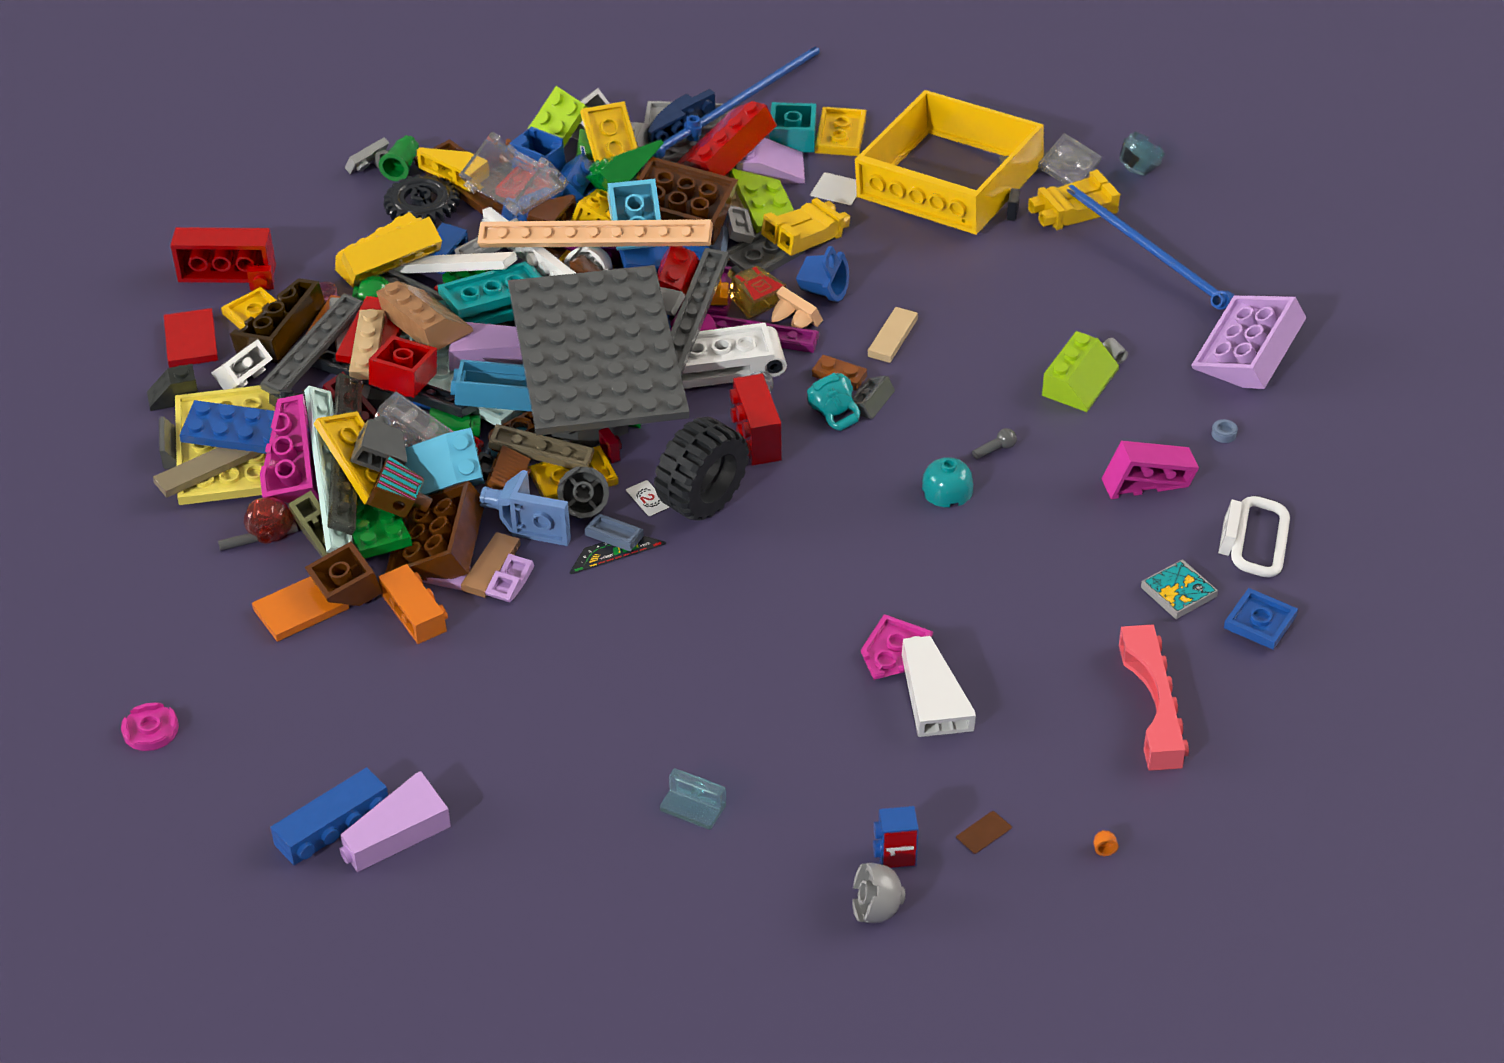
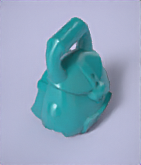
(833, 397)

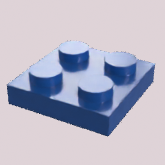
(1260, 618)

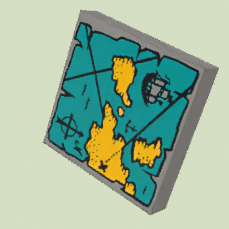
(1179, 589)

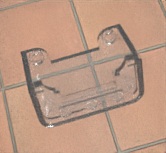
(511, 176)

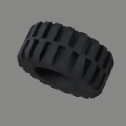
(701, 468)

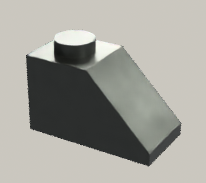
(172, 382)

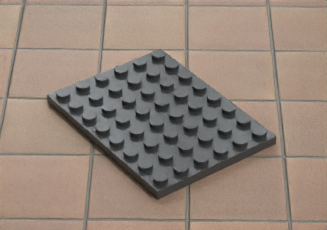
(597, 350)

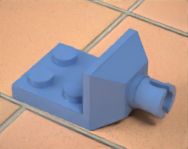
(529, 514)

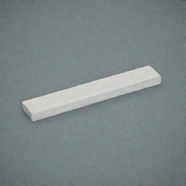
(459, 262)

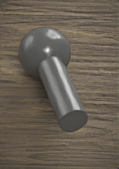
(1005, 438)

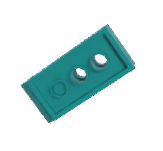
(484, 296)

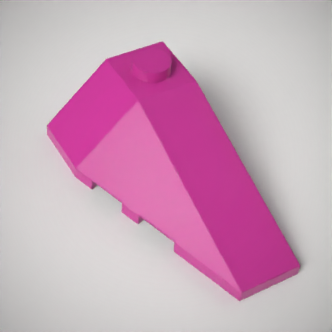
(289, 456)

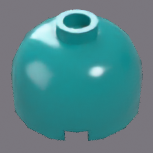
(947, 482)

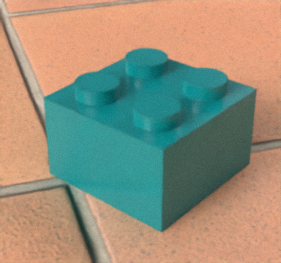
(794, 125)

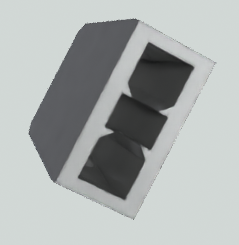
(377, 442)

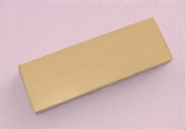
(892, 334)

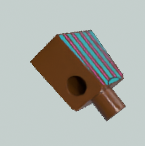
(398, 489)

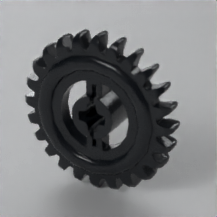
(422, 205)

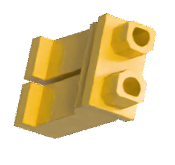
(1060, 208)
(805, 226)

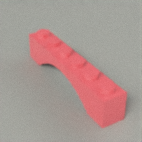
(1163, 738)

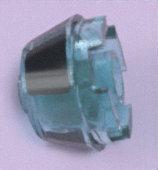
(1140, 154)

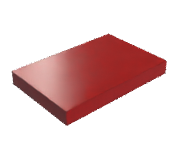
(190, 337)

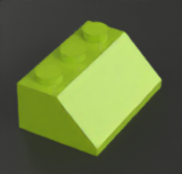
(1079, 372)

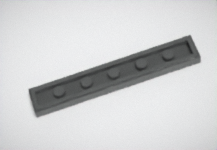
(312, 345)

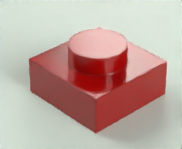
(260, 277)

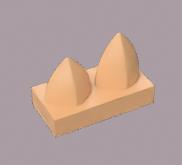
(804, 311)

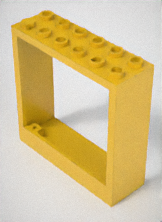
(939, 200)

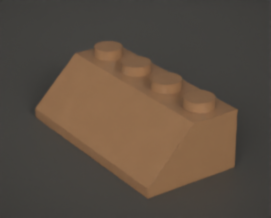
(421, 315)

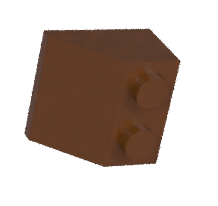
(345, 577)

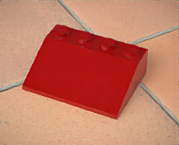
(730, 139)

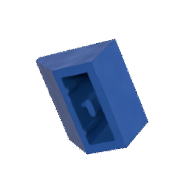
(576, 172)

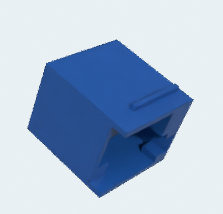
(540, 144)

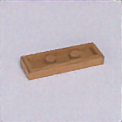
(489, 562)

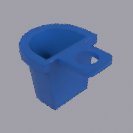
(825, 275)

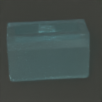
(694, 799)

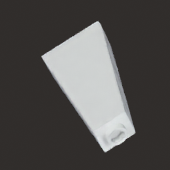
(934, 692)

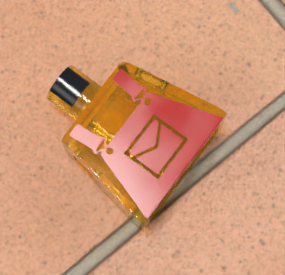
(753, 290)

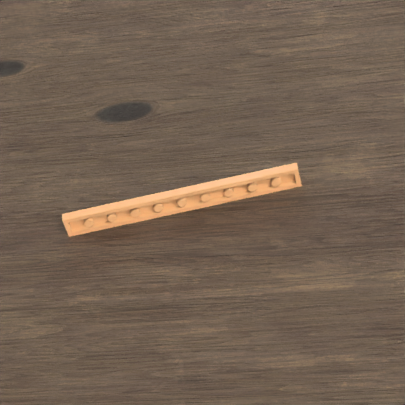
(595, 233)

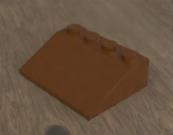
(690, 193)
(443, 535)

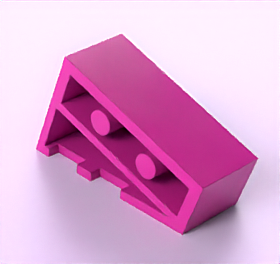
(1147, 467)

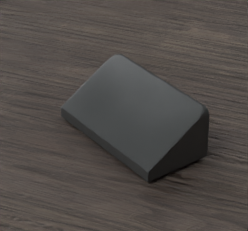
(873, 395)
(167, 443)

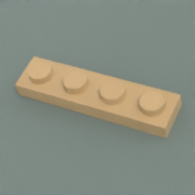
(366, 341)

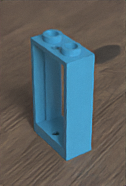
(490, 385)

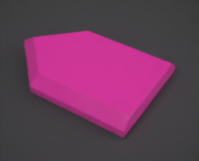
(884, 646)

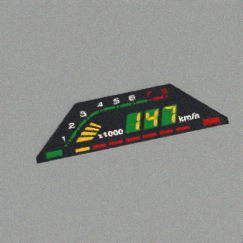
(604, 553)

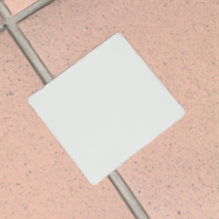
(835, 189)

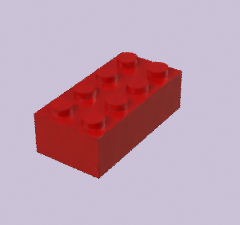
(220, 253)

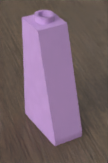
(486, 344)
(395, 824)

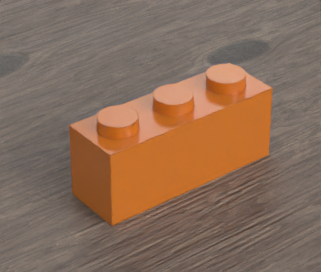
(413, 603)

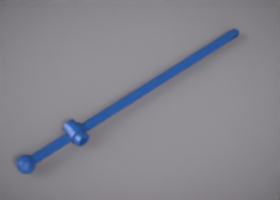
(694, 124)
(1218, 299)

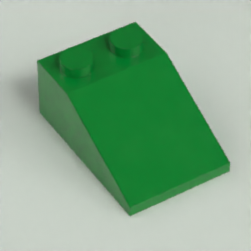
(621, 166)

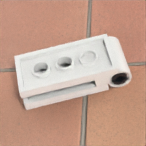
(732, 354)

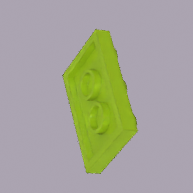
(559, 115)

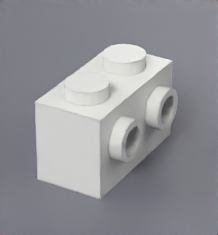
(242, 365)

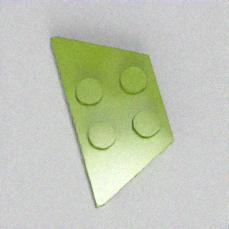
(760, 196)

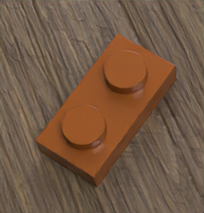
(828, 365)

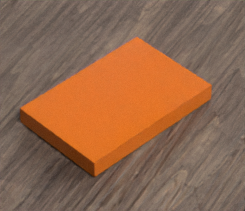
(295, 609)

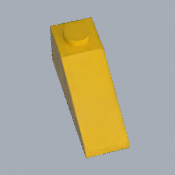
(444, 163)

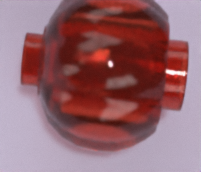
(268, 517)

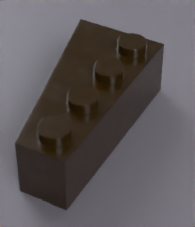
(282, 320)

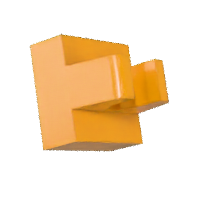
(721, 294)

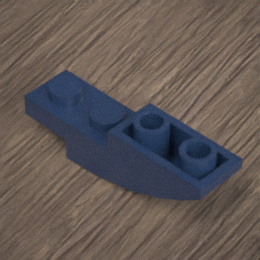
(673, 116)

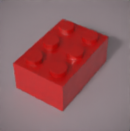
(756, 418)

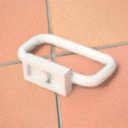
(1234, 534)

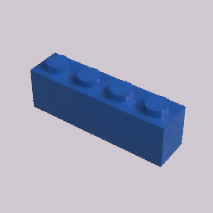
(327, 816)

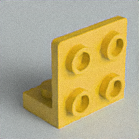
(592, 207)

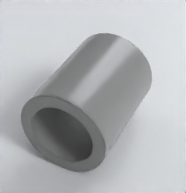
(1116, 350)

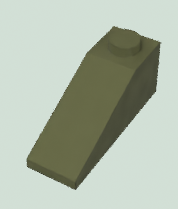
(308, 517)

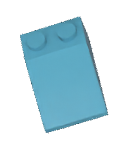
(633, 202)
(446, 461)

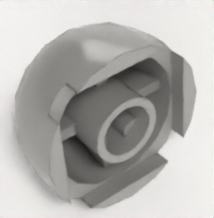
(878, 893)

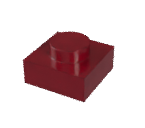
(610, 445)

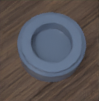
(1224, 431)

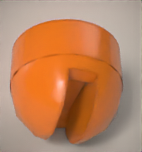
(1105, 843)

